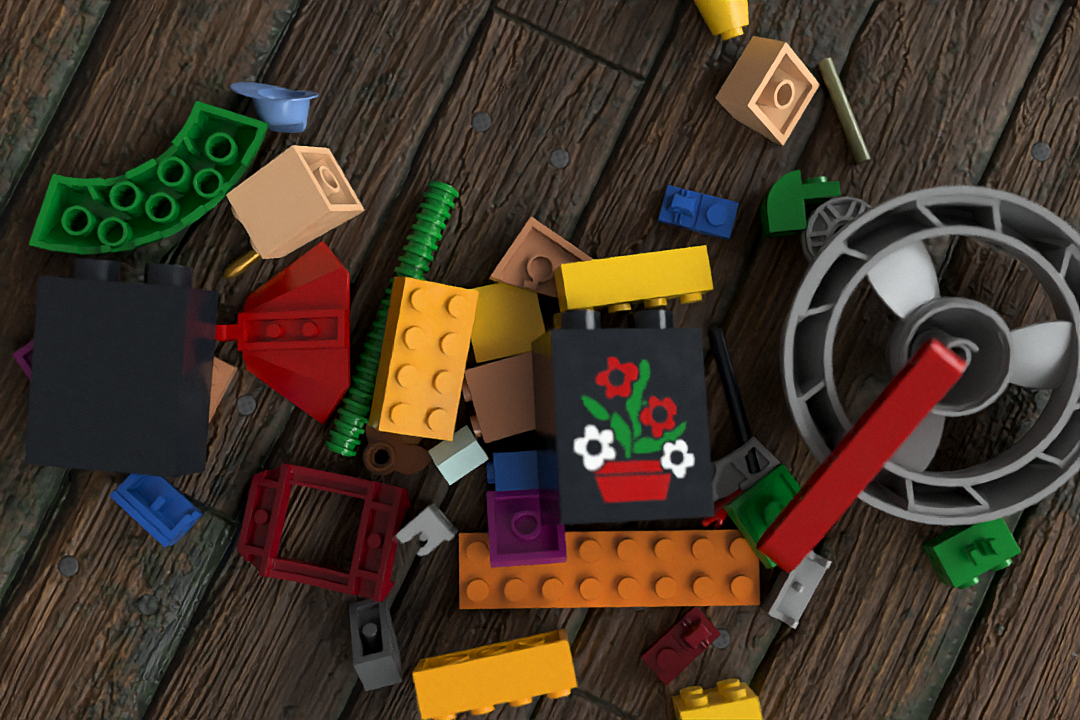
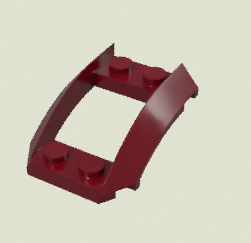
(375, 539)

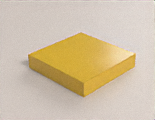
(505, 322)

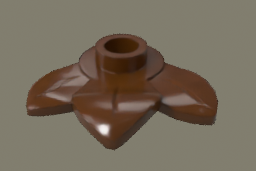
(403, 452)

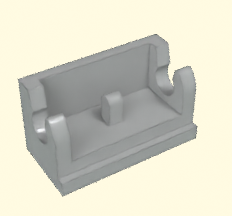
(434, 527)
(794, 589)

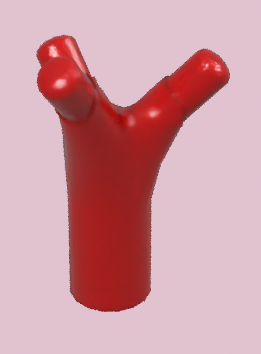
(719, 512)

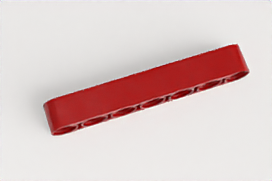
(861, 454)

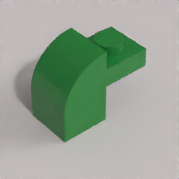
(784, 203)

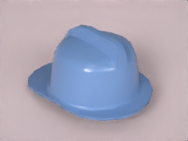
(279, 107)

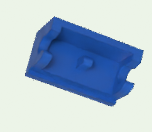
(157, 507)

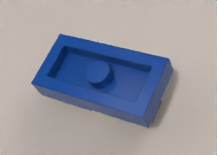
(698, 212)

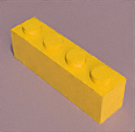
(634, 280)

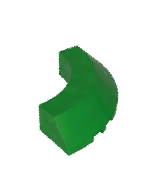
(154, 197)

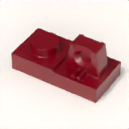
(680, 645)

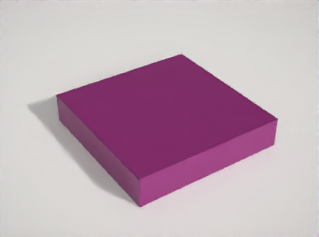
(517, 532)

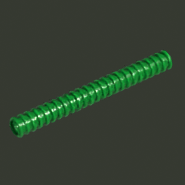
(412, 265)

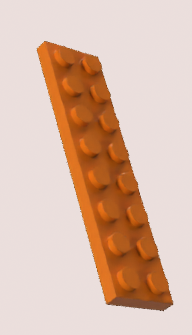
(617, 571)

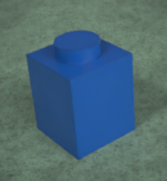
(513, 470)

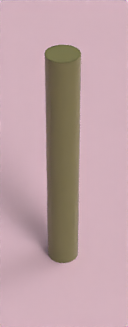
(844, 111)

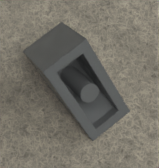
(374, 644)

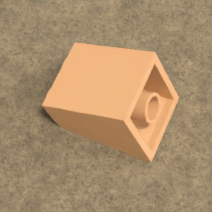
(293, 200)

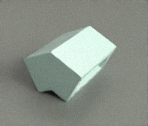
(458, 456)

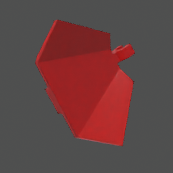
(299, 332)

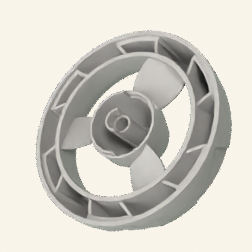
(1044, 355)

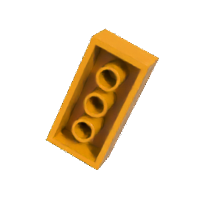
(423, 359)
(494, 675)

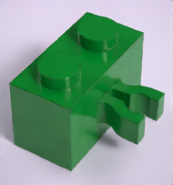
(971, 550)

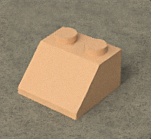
(768, 89)

